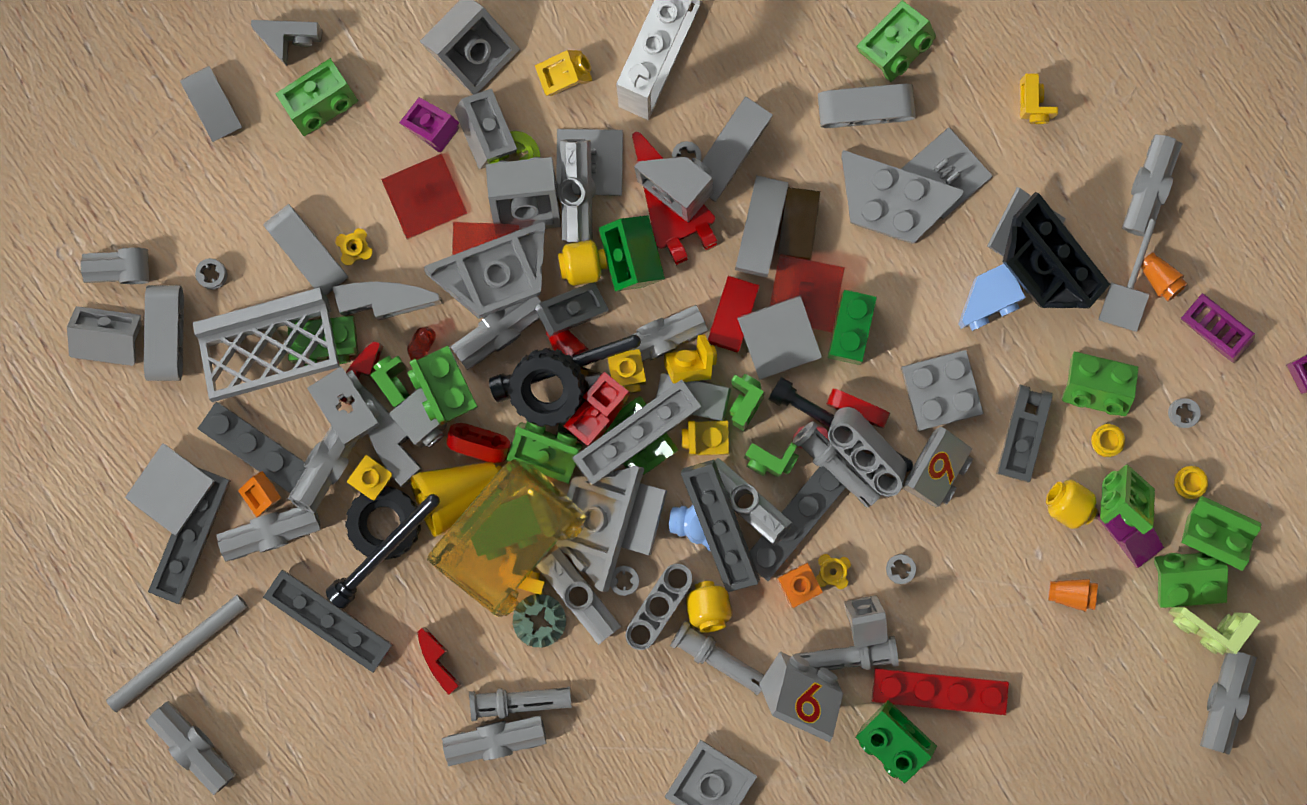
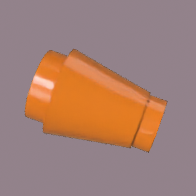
(1163, 277)
(1074, 593)

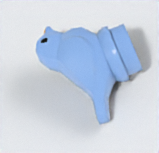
(685, 522)

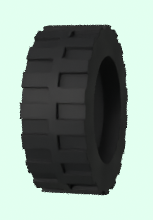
(546, 412)
(360, 511)

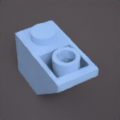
(991, 293)

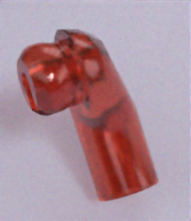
(421, 343)

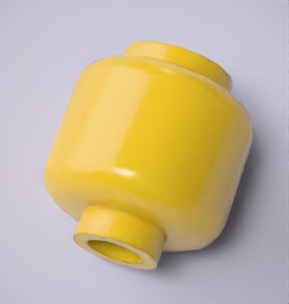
(581, 262)
(1071, 504)
(708, 607)

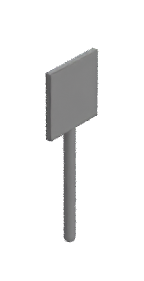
(1124, 304)

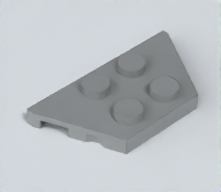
(893, 199)
(494, 272)
(608, 513)

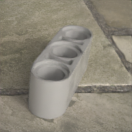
(866, 106)
(305, 250)
(163, 333)
(869, 466)
(656, 623)

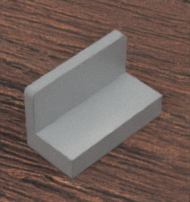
(484, 127)
(103, 335)

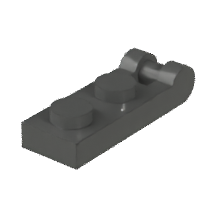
(1024, 434)

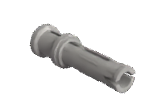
(828, 456)
(704, 649)
(854, 657)
(502, 703)

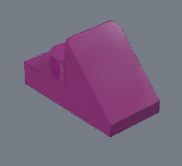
(430, 124)
(1134, 544)

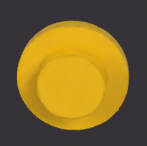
(1108, 440)
(1191, 482)

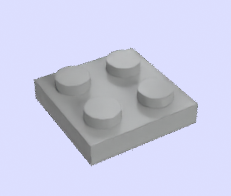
(942, 390)
(710, 779)

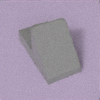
(279, 33)
(867, 621)

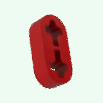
(873, 414)
(478, 442)

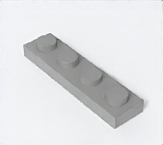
(636, 432)

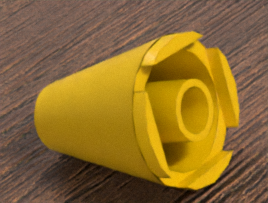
(456, 490)

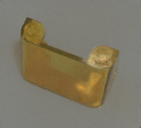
(506, 535)

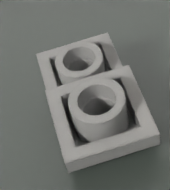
(210, 103)
(710, 396)

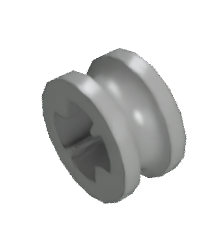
(691, 148)
(202, 279)
(1176, 419)
(896, 578)
(634, 580)

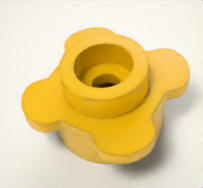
(362, 250)
(840, 565)

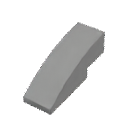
(735, 143)
(761, 226)
(384, 298)
(387, 444)

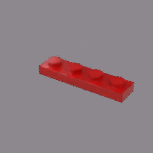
(940, 691)

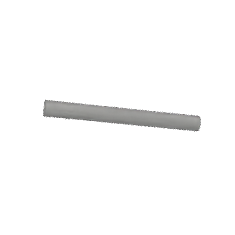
(176, 653)

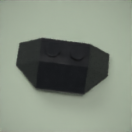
(1050, 260)

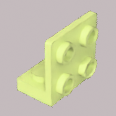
(1233, 629)

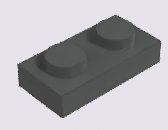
(571, 309)

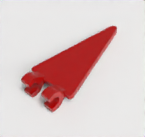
(668, 225)

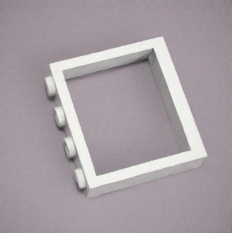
(654, 55)

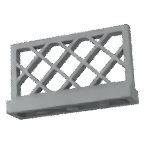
(266, 318)

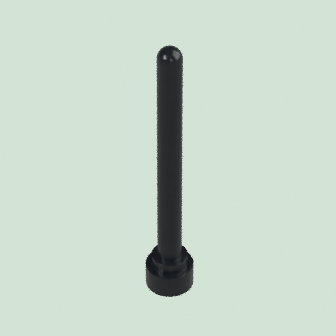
(500, 383)
(786, 394)
(343, 590)

